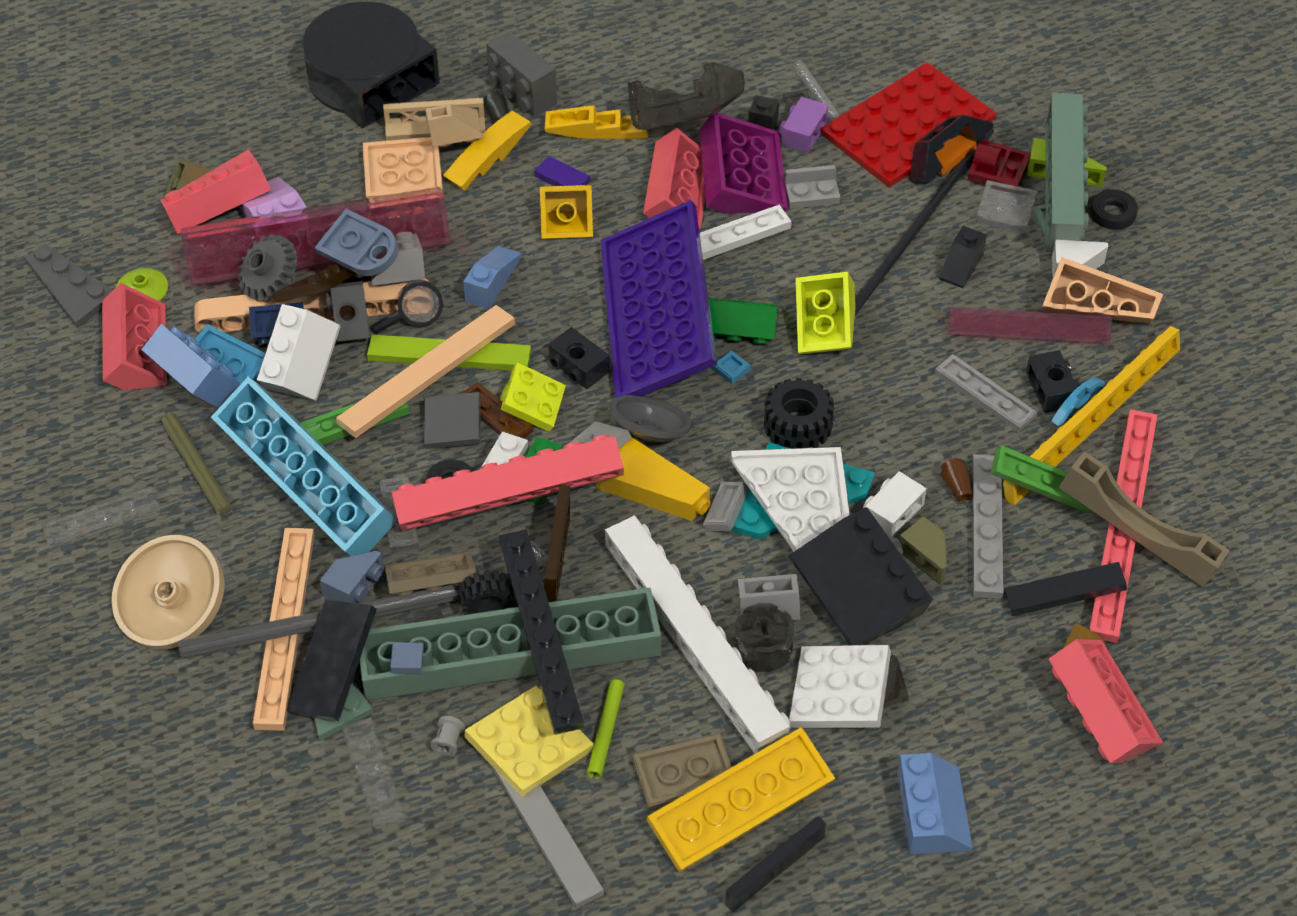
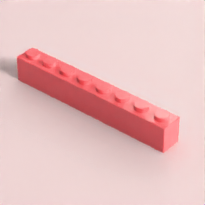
(508, 482)

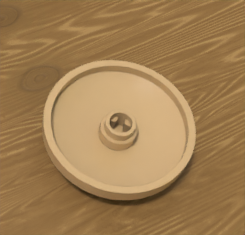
(167, 591)

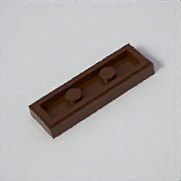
(498, 419)

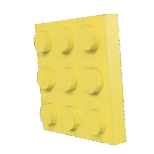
(523, 744)

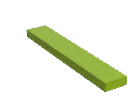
(410, 349)

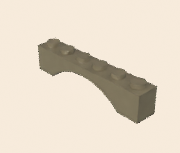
(1187, 551)

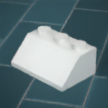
(298, 353)

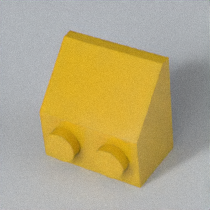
(566, 211)

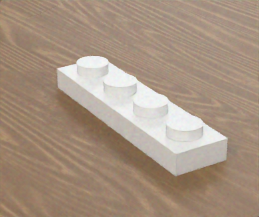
(744, 231)

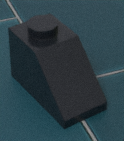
(963, 256)

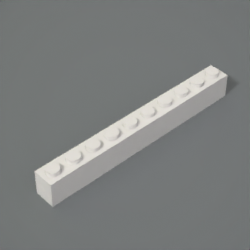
(697, 636)

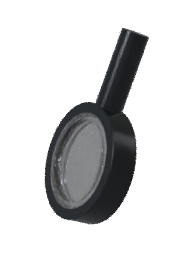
(418, 305)

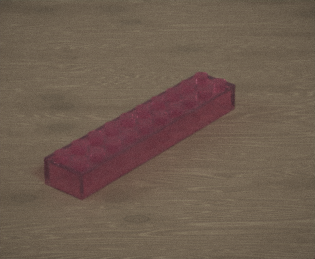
(216, 249)

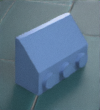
(933, 804)

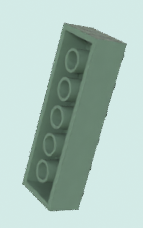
(1065, 169)

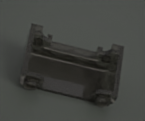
(663, 108)

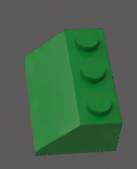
(744, 319)

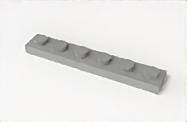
(987, 529)

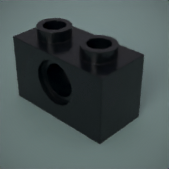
(578, 358)
(1051, 379)

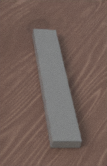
(555, 844)

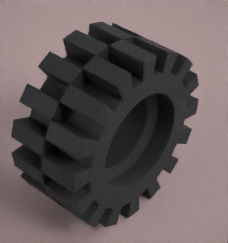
(486, 592)

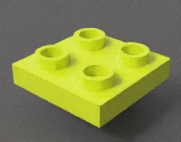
(532, 397)

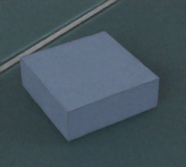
(407, 658)

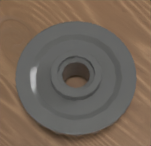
(267, 267)

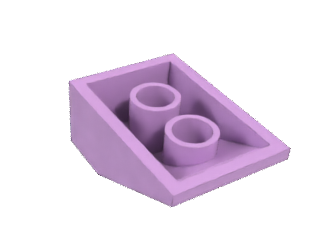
(278, 199)

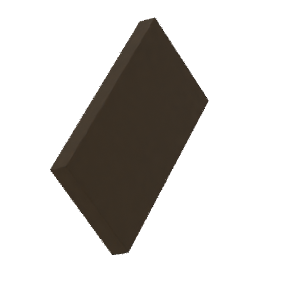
(558, 544)

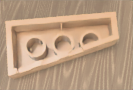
(1093, 292)

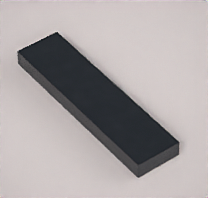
(1065, 589)
(775, 864)

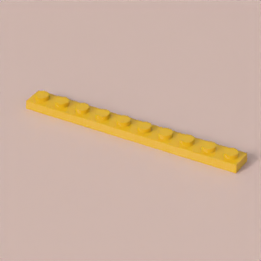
(1101, 406)

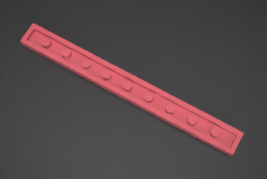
(1119, 546)

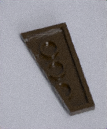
(315, 283)

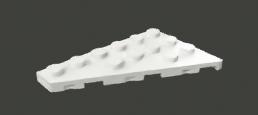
(796, 488)

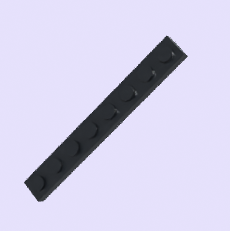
(541, 633)

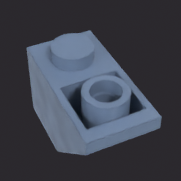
(351, 577)

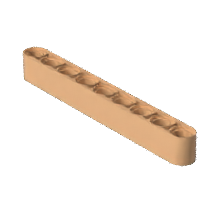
(232, 312)

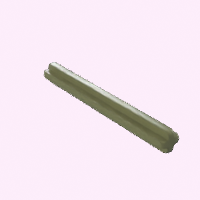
(196, 464)

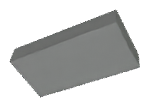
(726, 506)

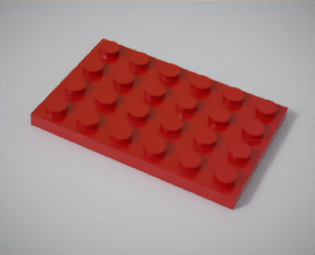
(888, 124)

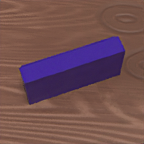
(560, 174)

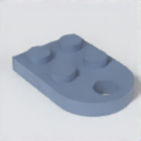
(356, 243)

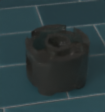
(764, 637)

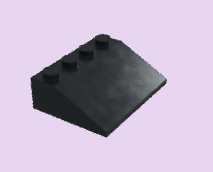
(861, 579)

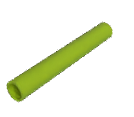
(605, 728)

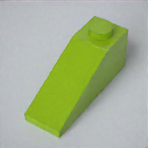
(1036, 167)

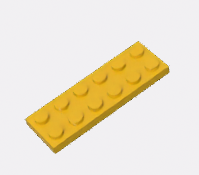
(740, 799)

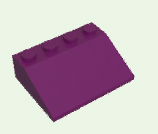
(741, 166)

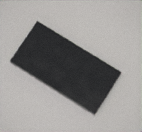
(331, 660)

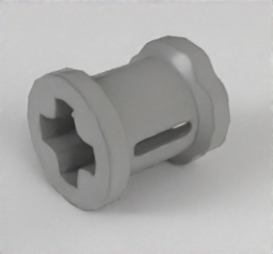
(447, 735)

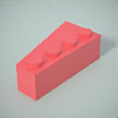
(216, 192)

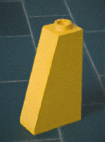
(657, 483)

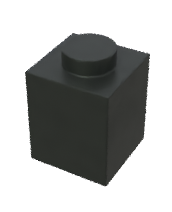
(764, 112)

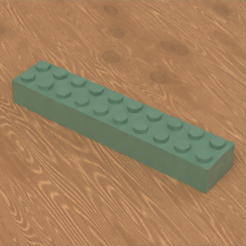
(495, 645)

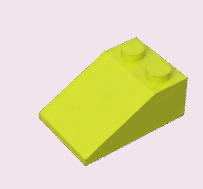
(825, 312)

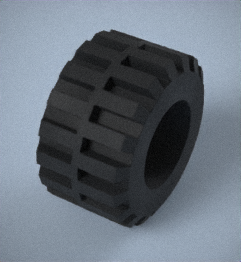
(798, 430)

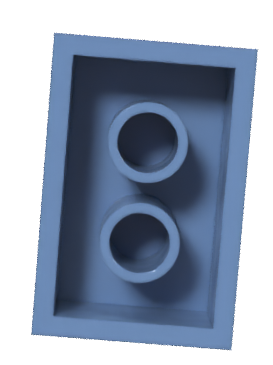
(191, 365)

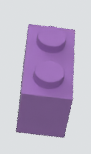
(804, 124)

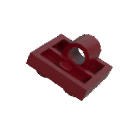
(998, 164)

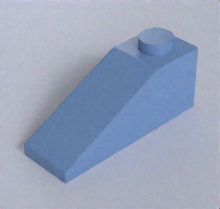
(489, 276)

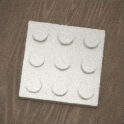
(840, 686)

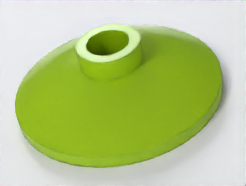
(146, 281)

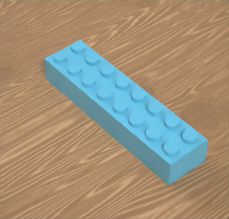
(304, 468)

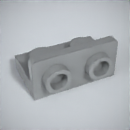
(812, 186)

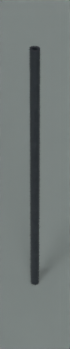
(914, 229)

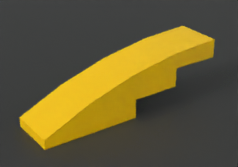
(589, 124)
(484, 151)

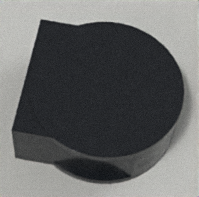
(367, 58)

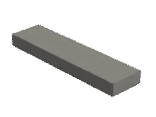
(985, 393)

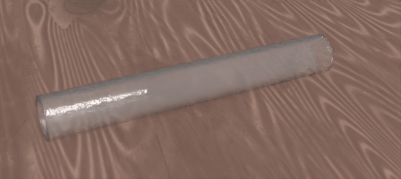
(814, 88)

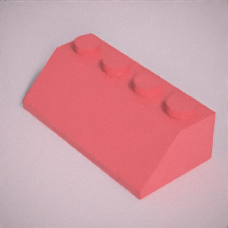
(675, 175)
(127, 325)
(1104, 700)

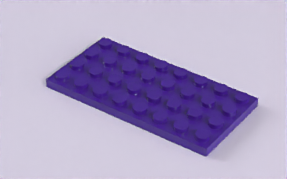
(657, 302)

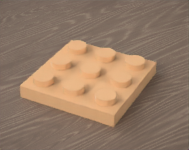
(401, 166)

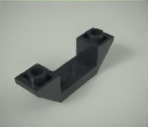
(925, 162)

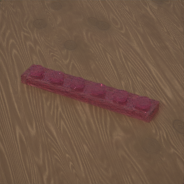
(1030, 324)

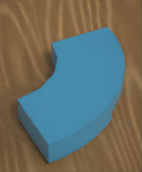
(1077, 400)

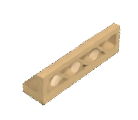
(413, 126)

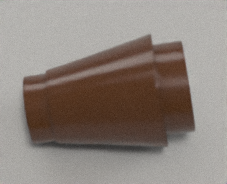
(957, 479)

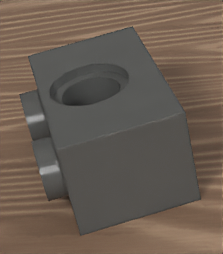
(353, 295)

